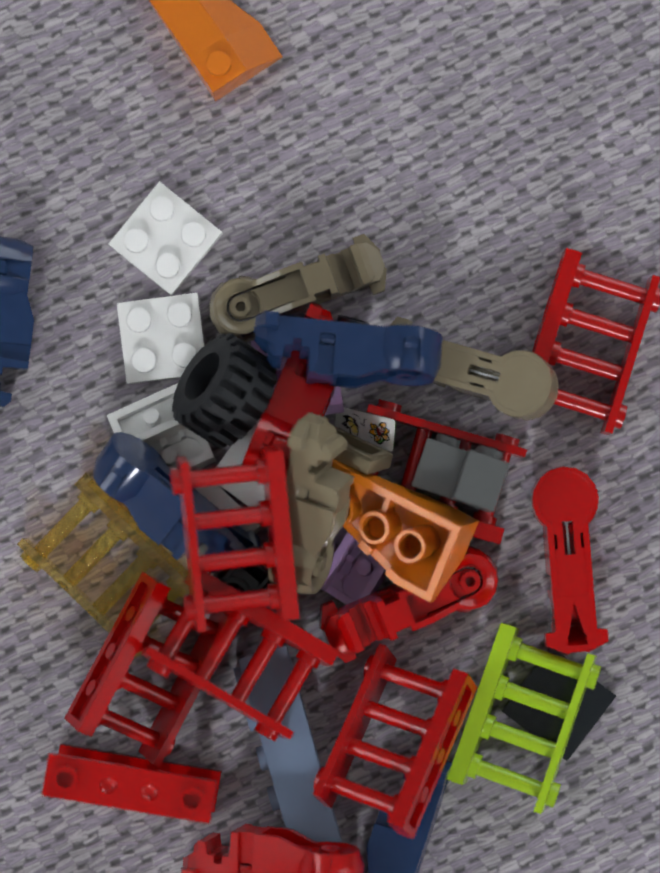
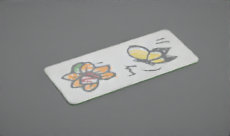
(368, 427)

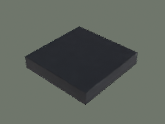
(562, 688)

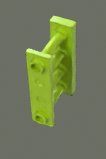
(483, 725)

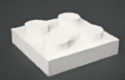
(165, 238)
(159, 336)

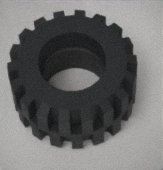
(224, 390)

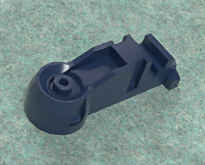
(15, 309)
(352, 352)
(141, 480)
(396, 853)

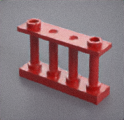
(561, 313)
(508, 445)
(274, 554)
(274, 634)
(111, 673)
(420, 771)
(132, 783)

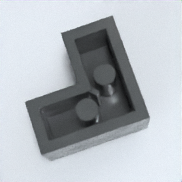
(461, 475)

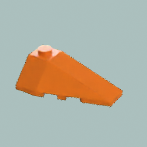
(218, 41)
(407, 532)

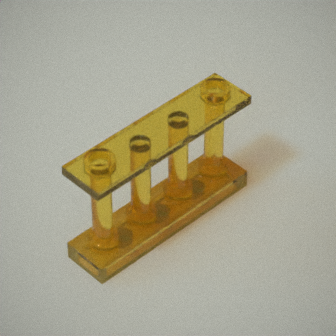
(119, 527)

